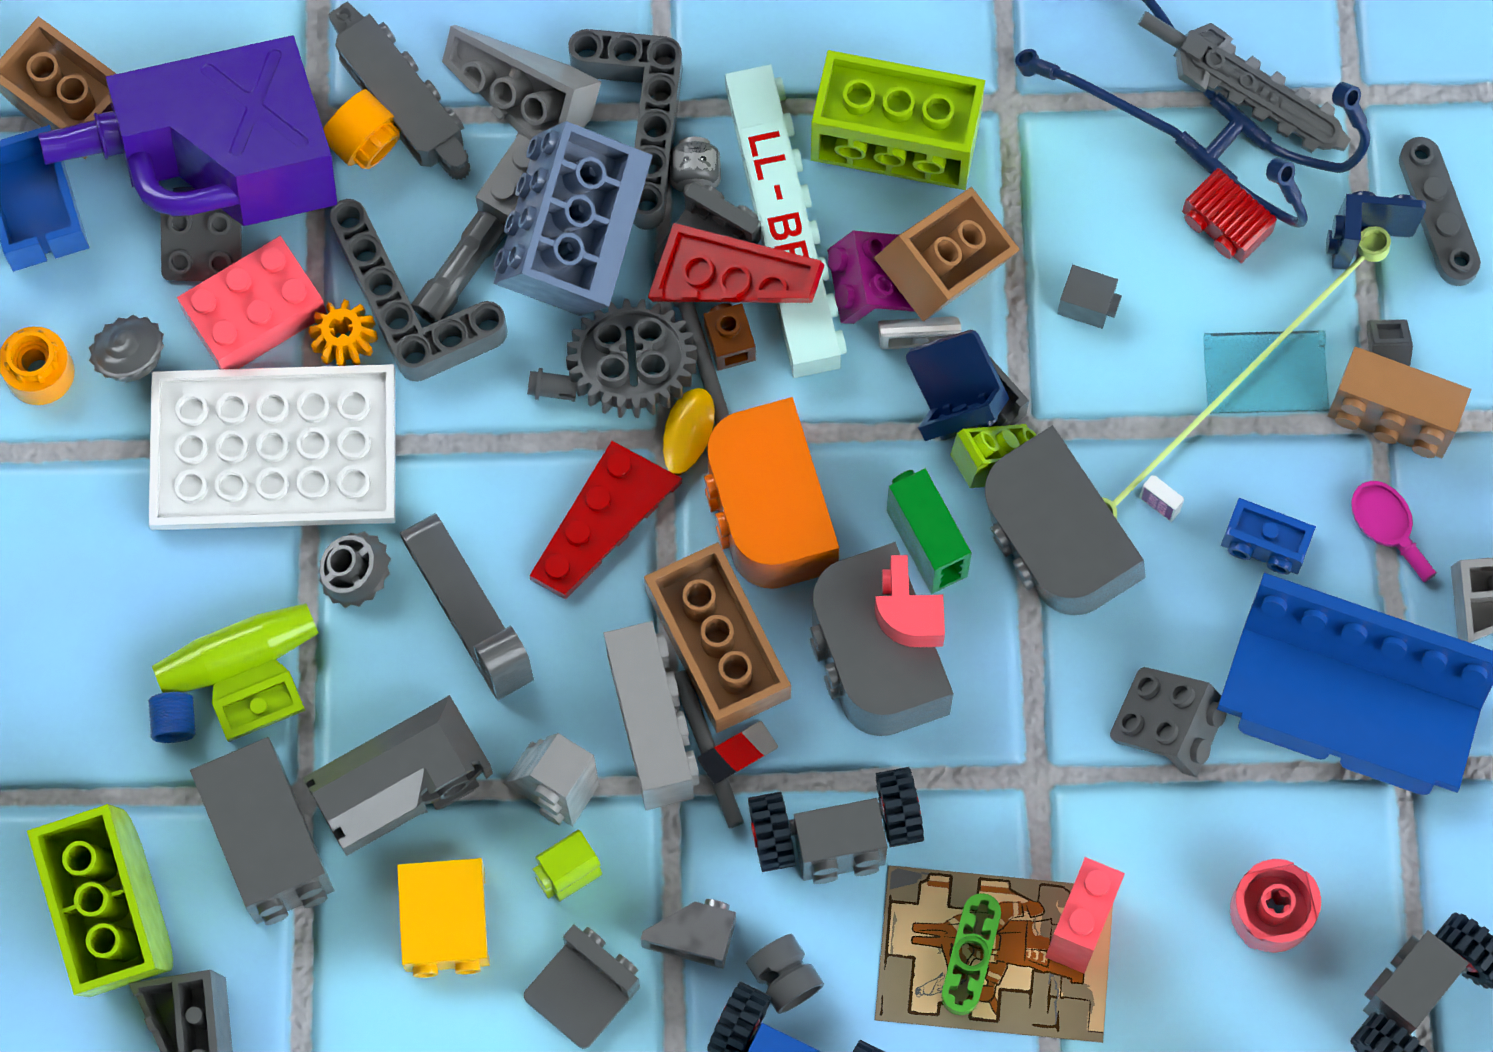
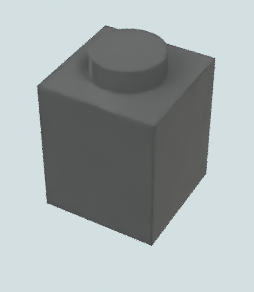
(1089, 297)

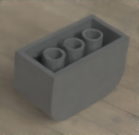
(1059, 527)
(875, 678)

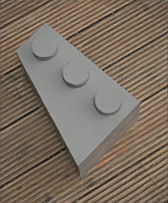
(1473, 598)
(556, 778)

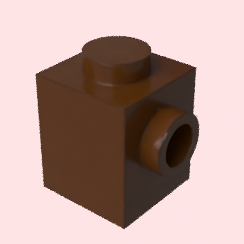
(729, 336)

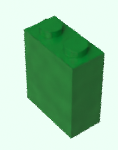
(928, 530)

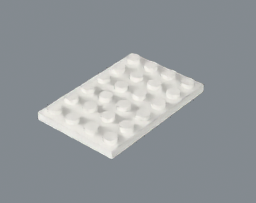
(272, 447)

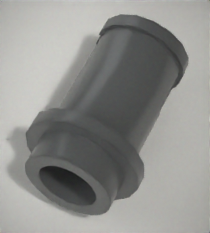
(551, 386)

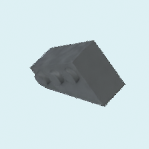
(187, 1011)

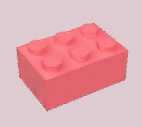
(252, 305)

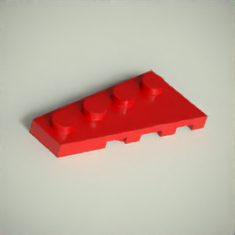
(726, 269)
(608, 508)

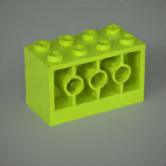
(896, 119)

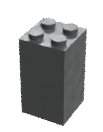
(262, 832)

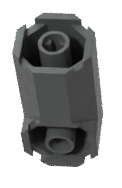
(398, 774)

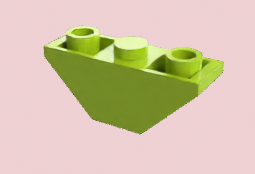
(980, 448)

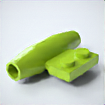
(243, 669)

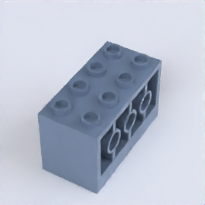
(572, 218)

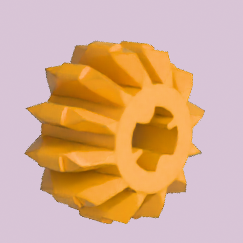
(344, 346)

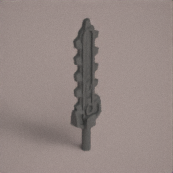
(1209, 60)

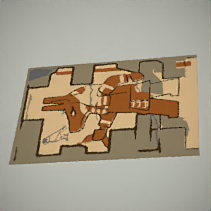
(1021, 986)

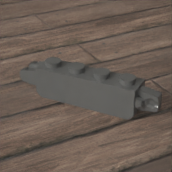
(392, 78)

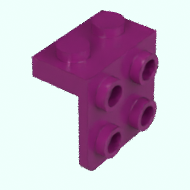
(859, 279)

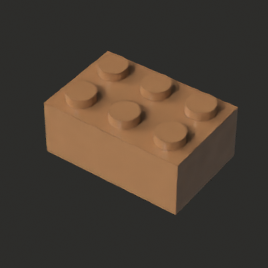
(1399, 403)

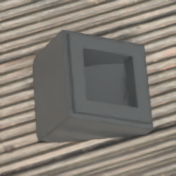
(1390, 339)

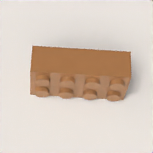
(717, 637)

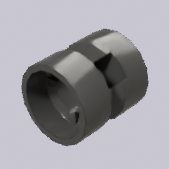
(784, 972)

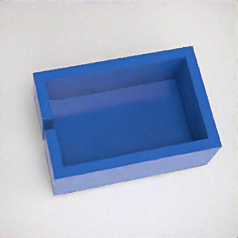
(36, 204)

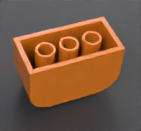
(769, 497)

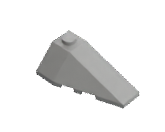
(519, 84)

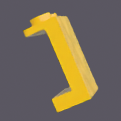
(443, 917)

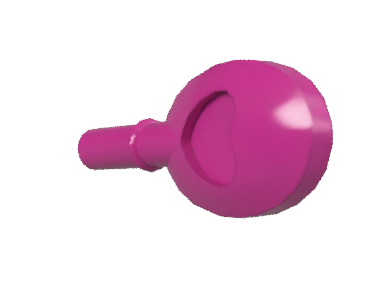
(1388, 522)

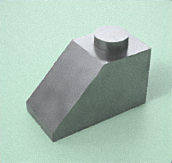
(694, 933)

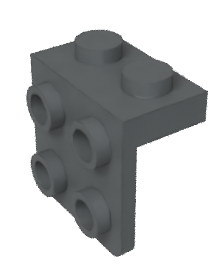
(710, 212)
(198, 244)
(1170, 718)
(583, 987)

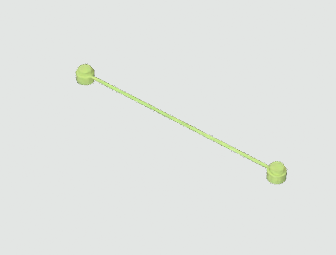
(1372, 247)

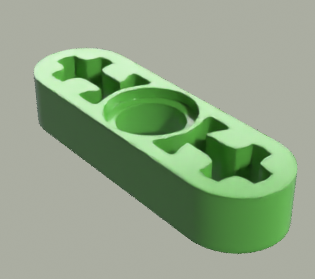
(989, 927)

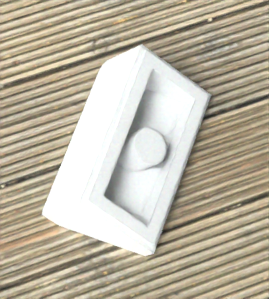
(915, 332)

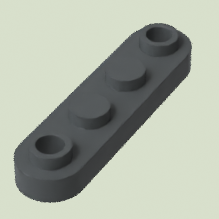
(1443, 219)

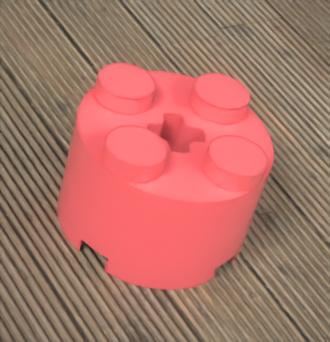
(1288, 886)

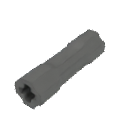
(476, 244)

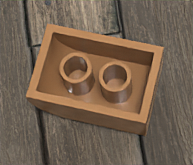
(53, 78)
(946, 253)

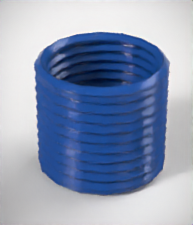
(171, 717)

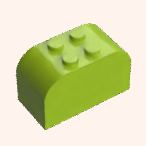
(101, 900)

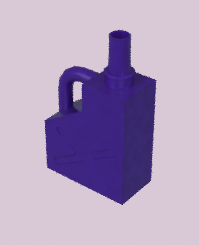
(222, 121)

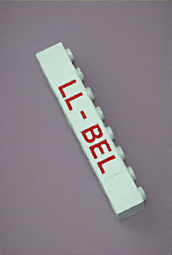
(781, 208)

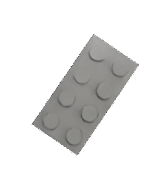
(649, 716)

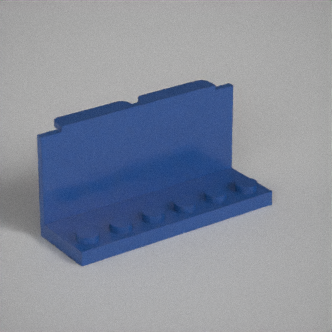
(1357, 687)

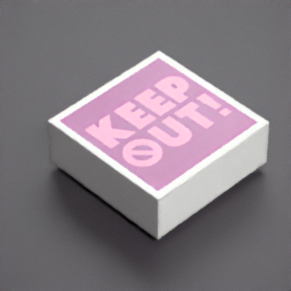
(1161, 498)

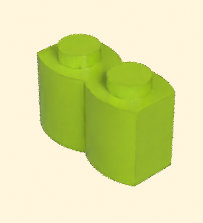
(567, 866)

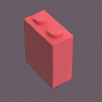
(1084, 915)

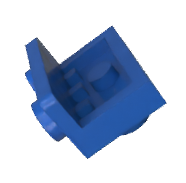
(1267, 537)

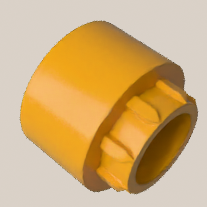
(362, 131)
(46, 383)

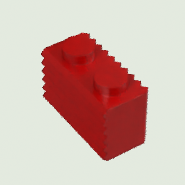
(1228, 216)

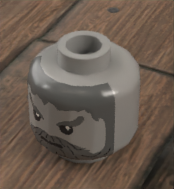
(695, 162)

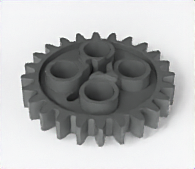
(669, 355)

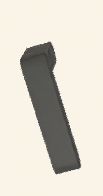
(652, 113)
(396, 305)
(491, 646)

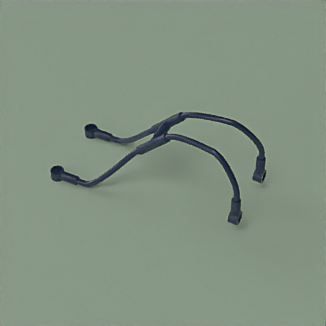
(1277, 171)

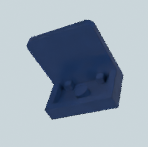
(1363, 209)
(957, 385)

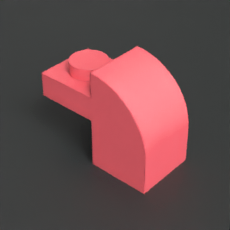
(906, 617)

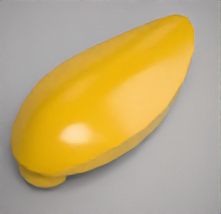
(688, 430)

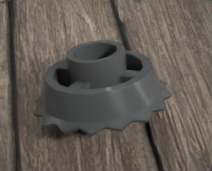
(127, 349)
(354, 569)

